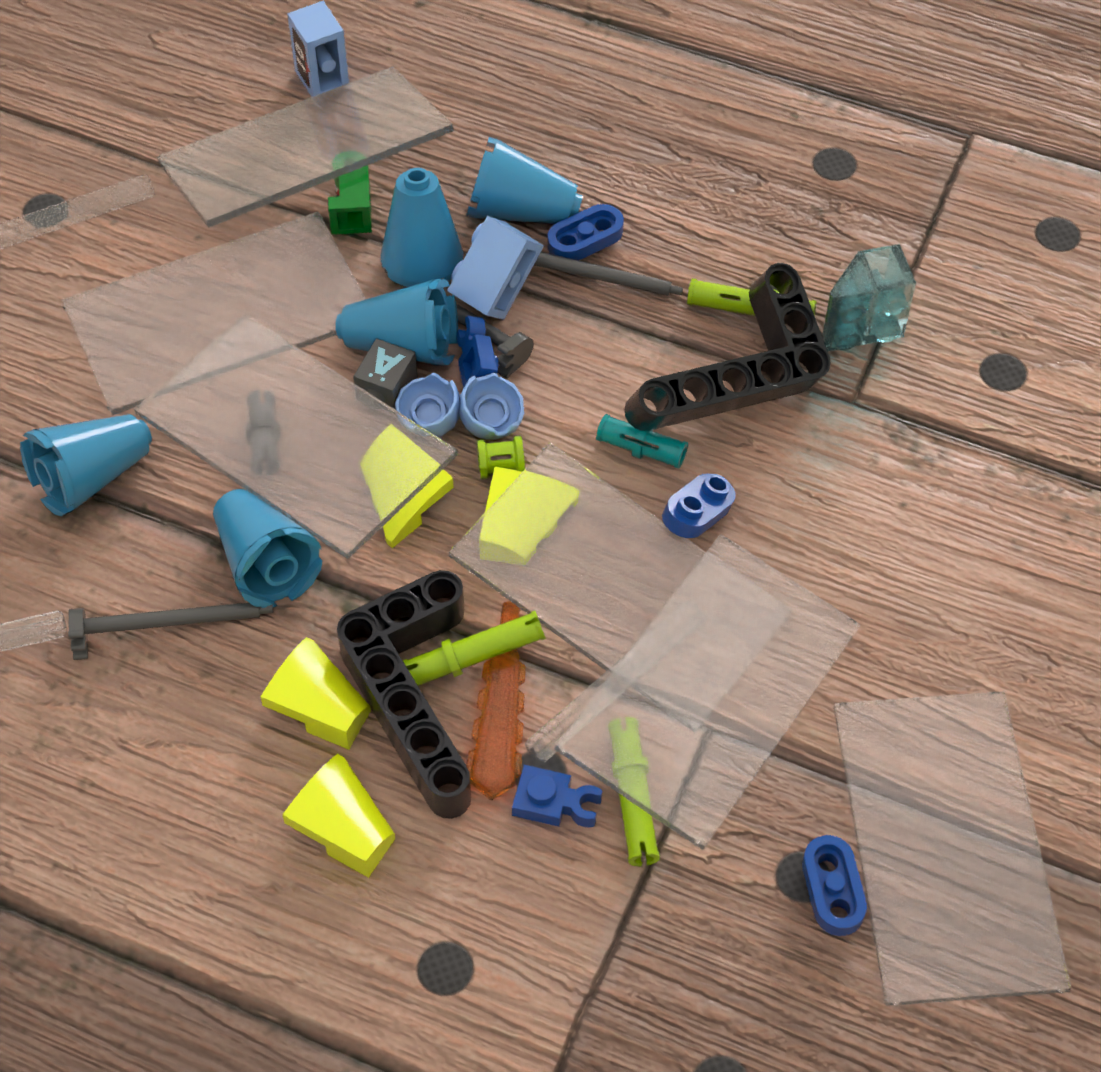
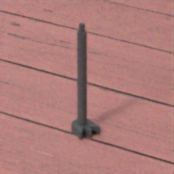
(607, 274)
(514, 349)
(81, 626)

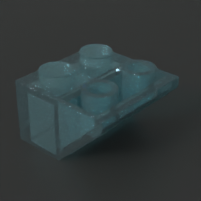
(870, 300)

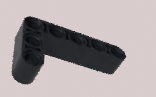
(744, 373)
(400, 690)

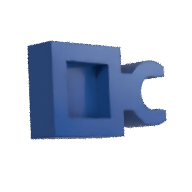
(477, 350)
(547, 796)

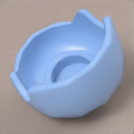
(430, 403)
(491, 407)

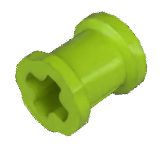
(487, 450)

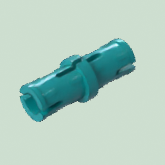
(615, 431)

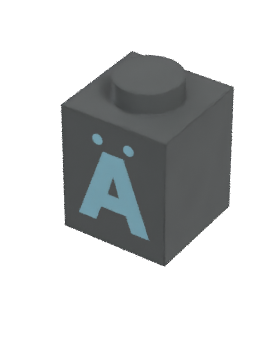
(386, 371)

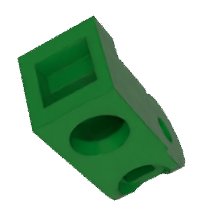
(352, 207)

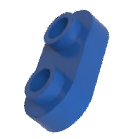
(580, 234)
(698, 505)
(836, 887)

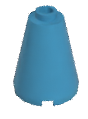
(521, 189)
(419, 232)
(411, 318)
(82, 457)
(265, 549)

